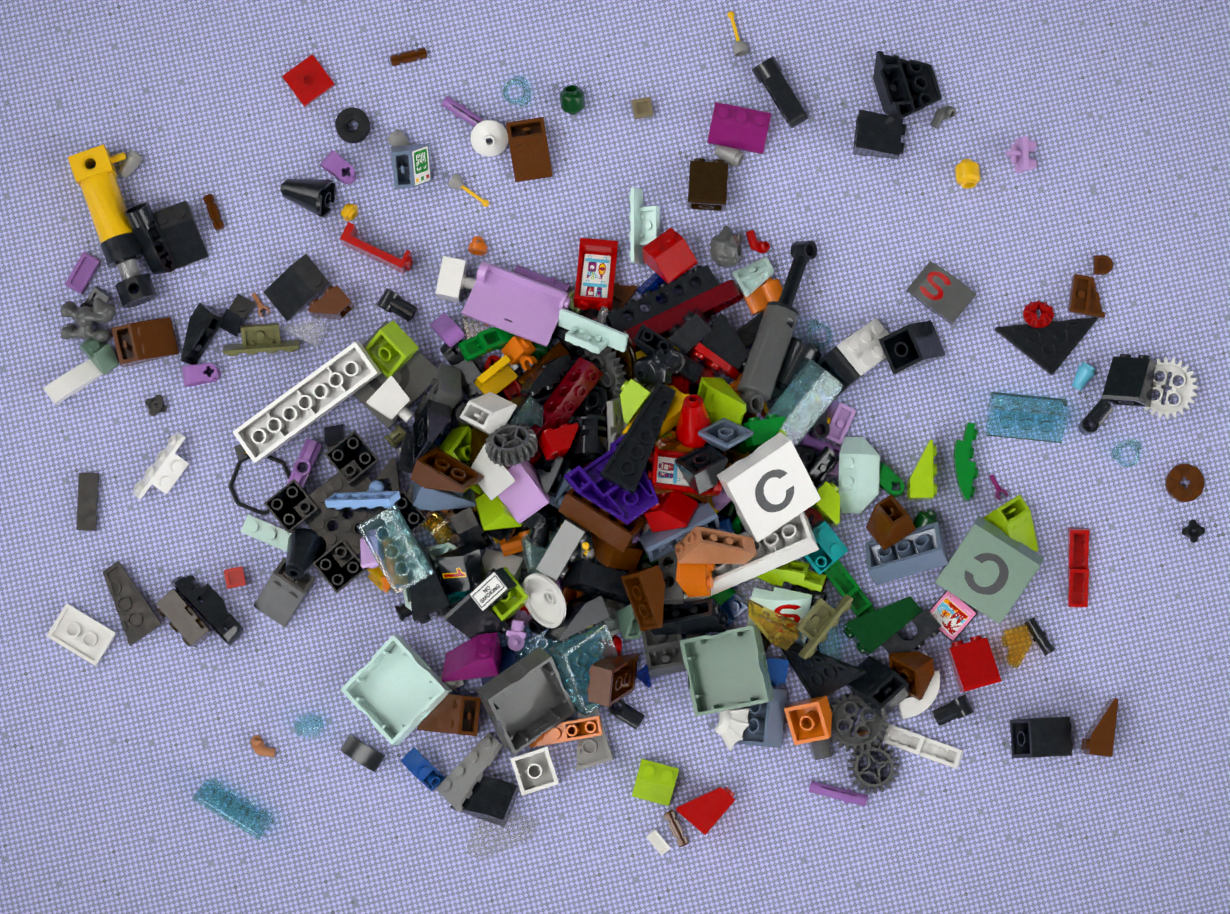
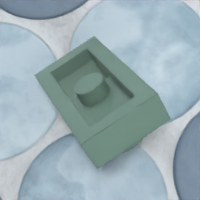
(100, 355)

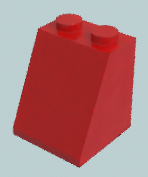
(973, 664)
(707, 808)

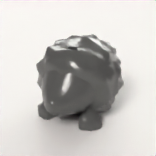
(726, 248)

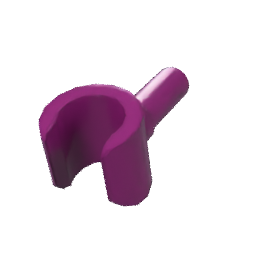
(997, 487)

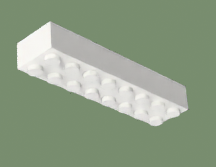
(307, 402)
(779, 548)

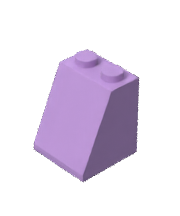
(525, 494)

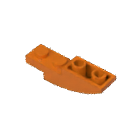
(570, 731)

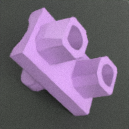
(1020, 154)
(517, 635)

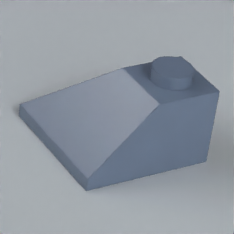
(724, 434)

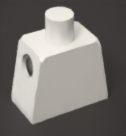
(391, 401)

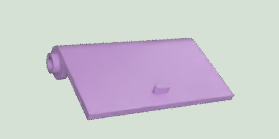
(512, 297)

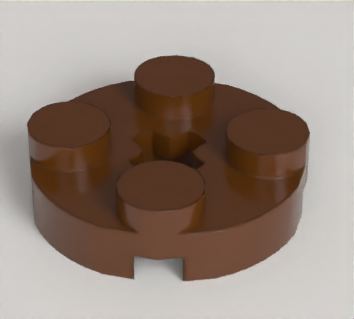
(1177, 491)

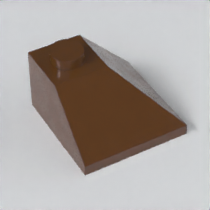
(915, 669)

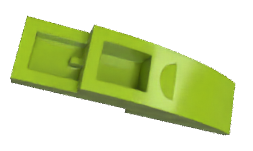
(796, 574)

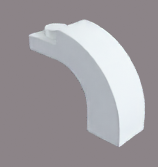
(911, 706)

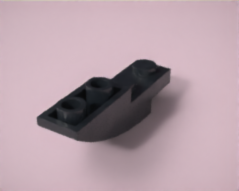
(649, 340)
(548, 375)

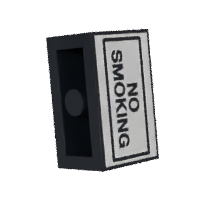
(492, 589)

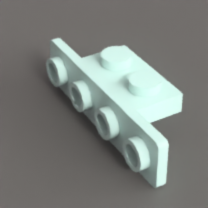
(644, 225)
(591, 334)

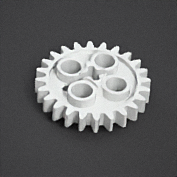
(1184, 391)

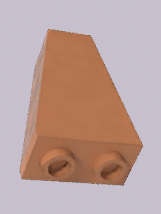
(714, 547)

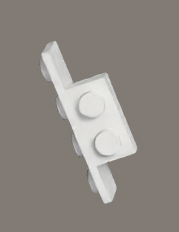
(165, 469)

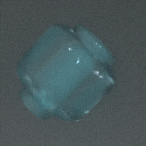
(308, 725)

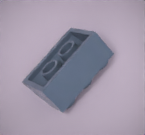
(766, 722)

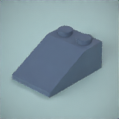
(441, 500)

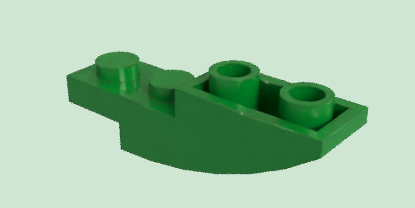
(484, 343)
(963, 468)

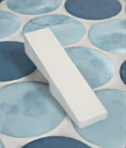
(923, 746)

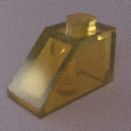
(438, 528)

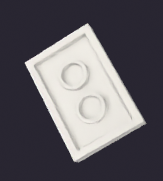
(864, 348)
(81, 634)

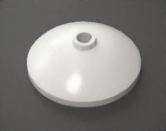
(545, 600)

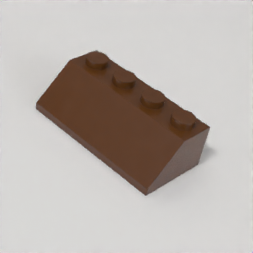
(600, 521)

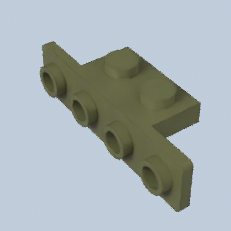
(261, 339)
(819, 622)

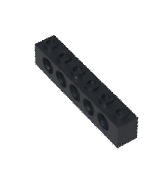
(701, 274)

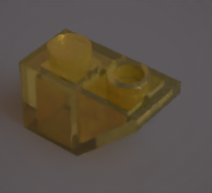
(1017, 644)

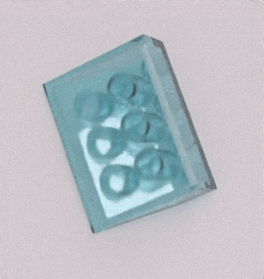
(575, 658)

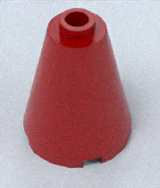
(692, 419)

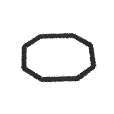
(234, 476)

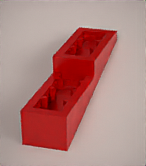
(1078, 567)

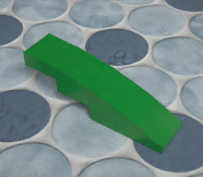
(845, 584)

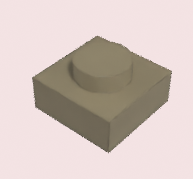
(642, 108)

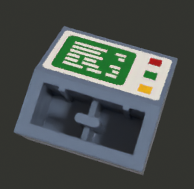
(411, 165)

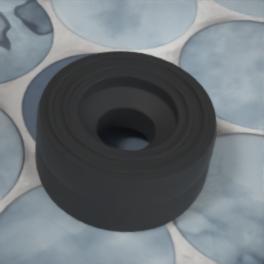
(345, 117)

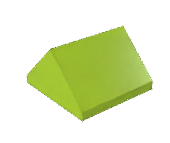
(494, 513)

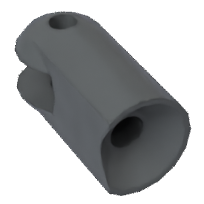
(821, 749)

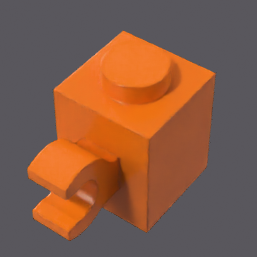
(519, 352)

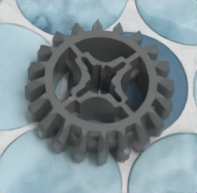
(511, 445)
(857, 773)

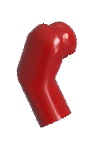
(757, 245)

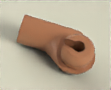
(260, 748)

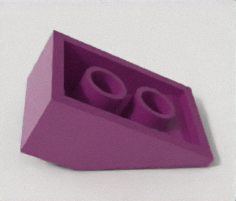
(474, 659)

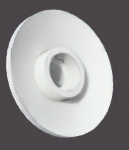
(489, 129)

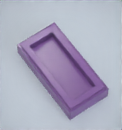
(82, 273)

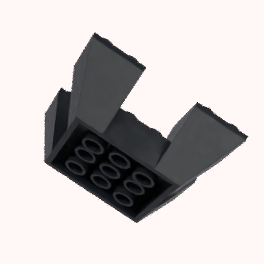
(297, 509)

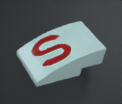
(783, 601)

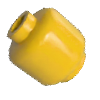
(967, 173)

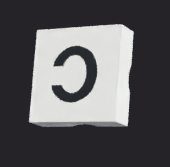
(769, 487)

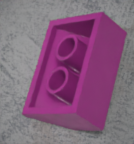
(739, 128)

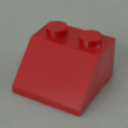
(669, 255)
(671, 512)

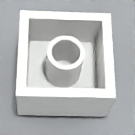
(534, 771)

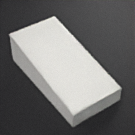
(658, 842)

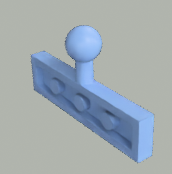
(371, 498)

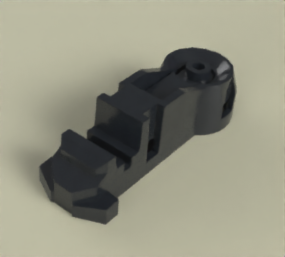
(469, 370)
(211, 609)

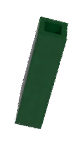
(879, 625)

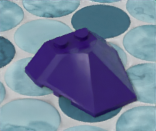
(608, 495)

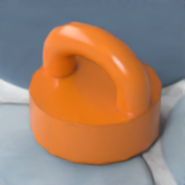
(478, 248)

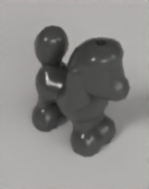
(84, 317)

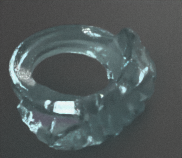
(523, 99)
(812, 326)
(1117, 450)

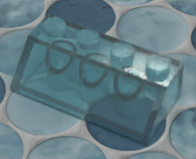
(805, 400)
(1026, 417)
(395, 549)
(234, 809)

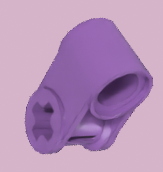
(337, 166)
(197, 374)

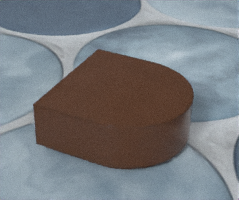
(1102, 265)

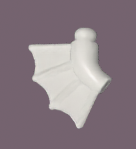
(732, 725)

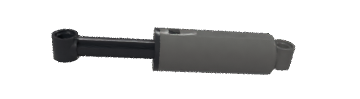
(774, 335)

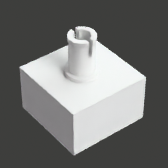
(453, 279)

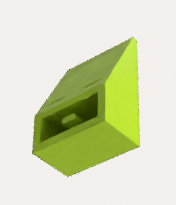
(721, 400)
(920, 483)
(1015, 521)

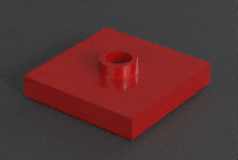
(308, 80)

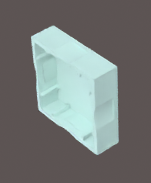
(396, 690)

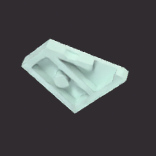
(753, 275)

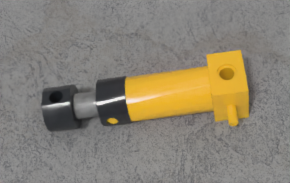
(107, 213)

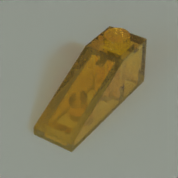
(775, 627)

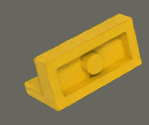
(496, 377)

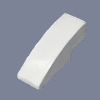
(72, 381)

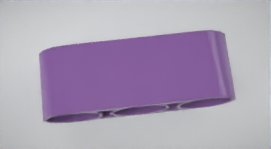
(447, 330)

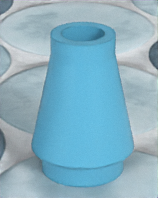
(1083, 376)

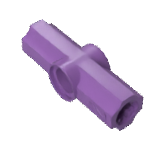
(308, 455)

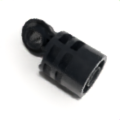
(592, 434)

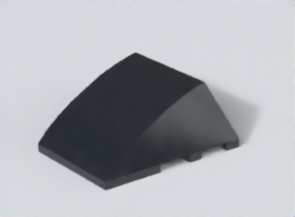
(904, 85)

